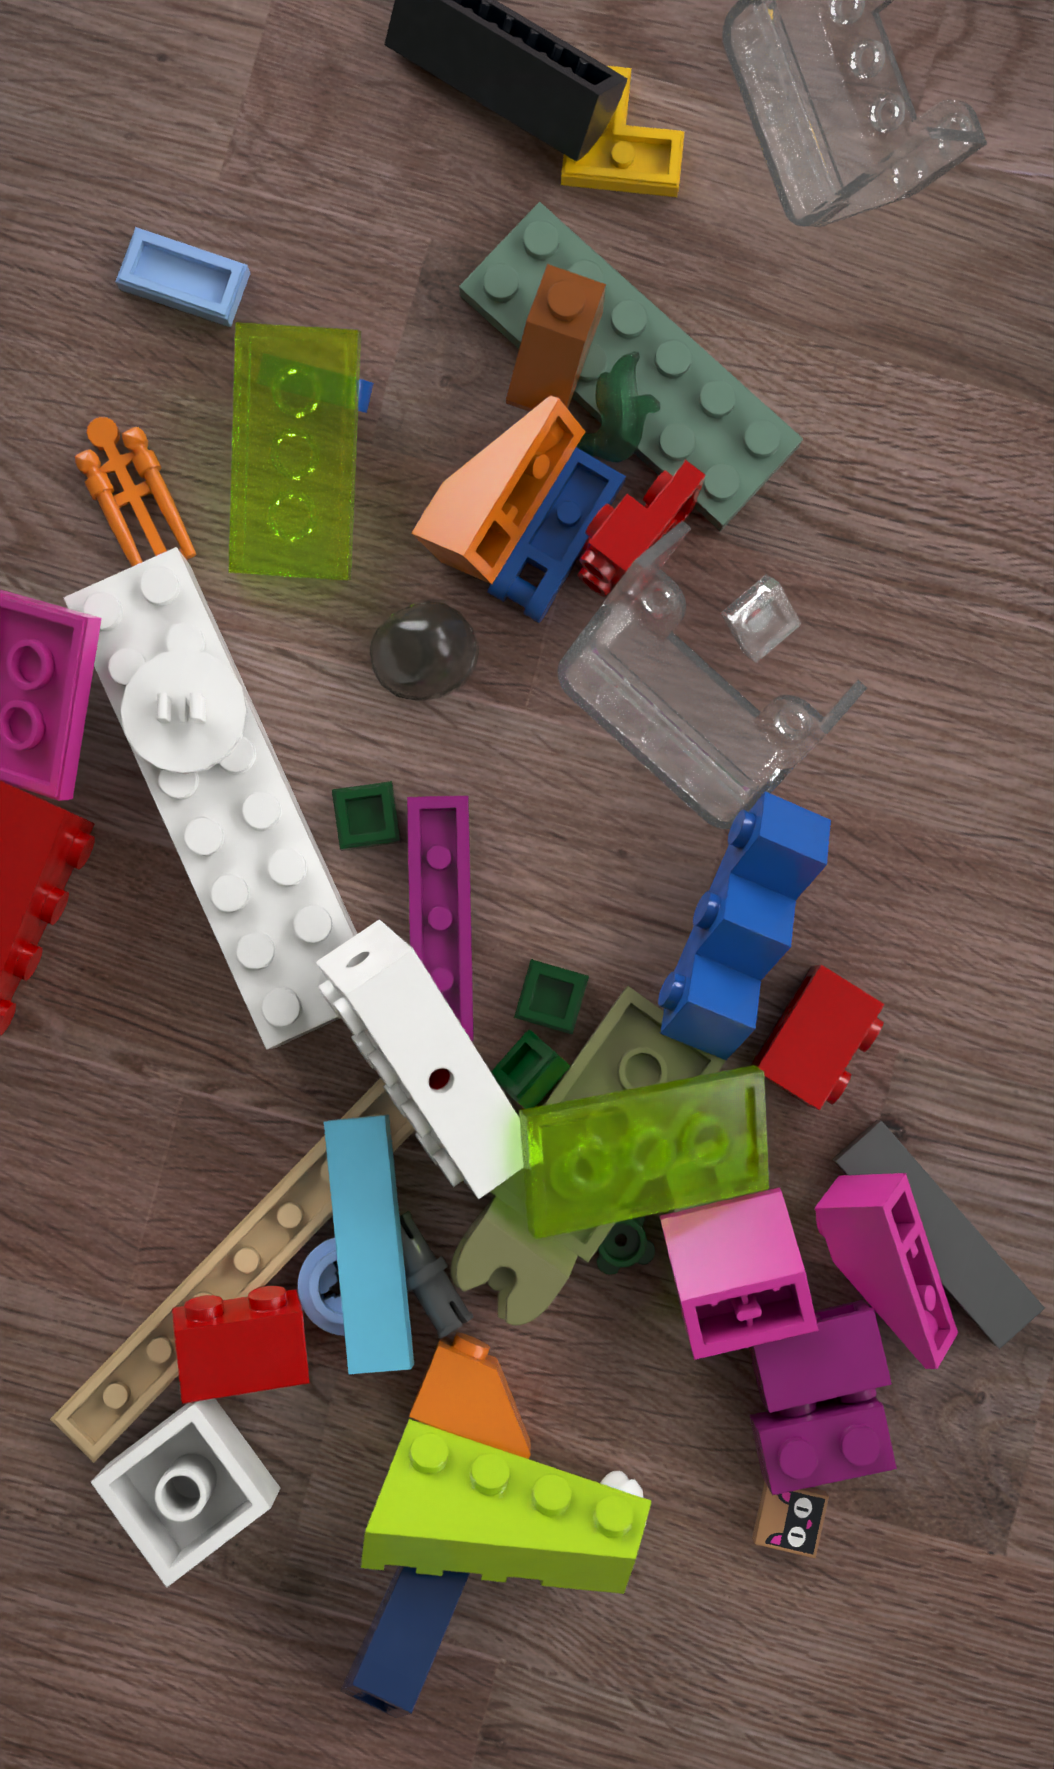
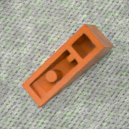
(497, 493)

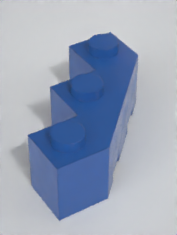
(743, 925)

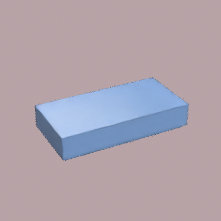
(183, 277)

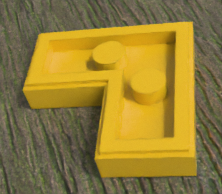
(629, 156)

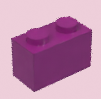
(835, 1361)
(822, 1446)

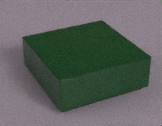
(366, 816)
(551, 996)
(529, 1070)

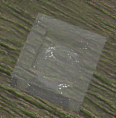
(761, 618)

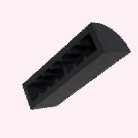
(510, 68)

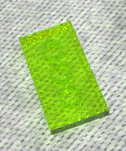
(294, 450)
(644, 1150)

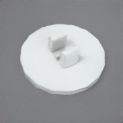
(183, 711)

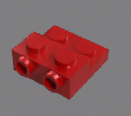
(630, 529)

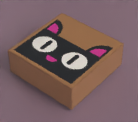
(791, 1520)

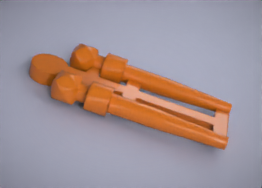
(104, 436)

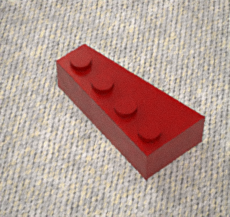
(36, 860)

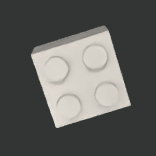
(186, 1488)

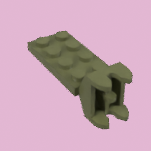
(498, 1247)

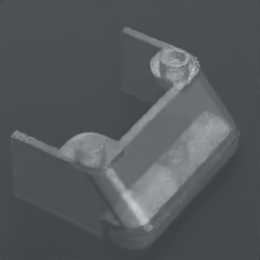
(676, 707)

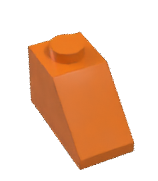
(470, 1396)

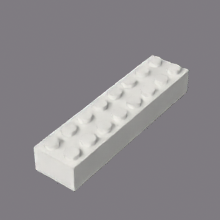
(232, 822)

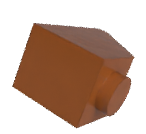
(556, 338)

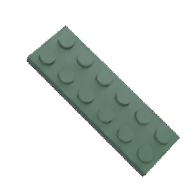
(703, 407)

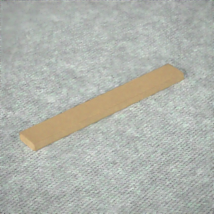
(232, 1270)

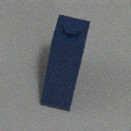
(403, 1640)

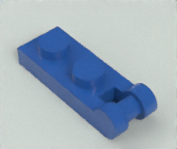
(557, 533)

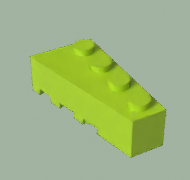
(500, 1517)

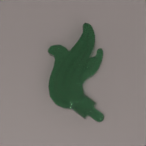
(621, 412)

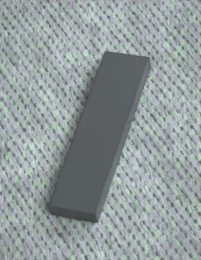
(964, 1259)

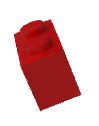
(819, 1037)
(240, 1344)

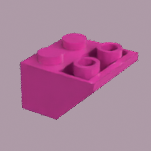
(738, 1273)

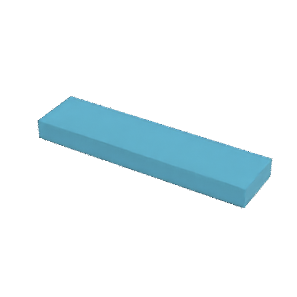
(369, 1244)

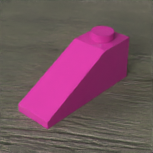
(887, 1257)

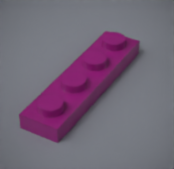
(442, 897)

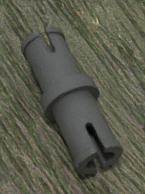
(429, 1281)

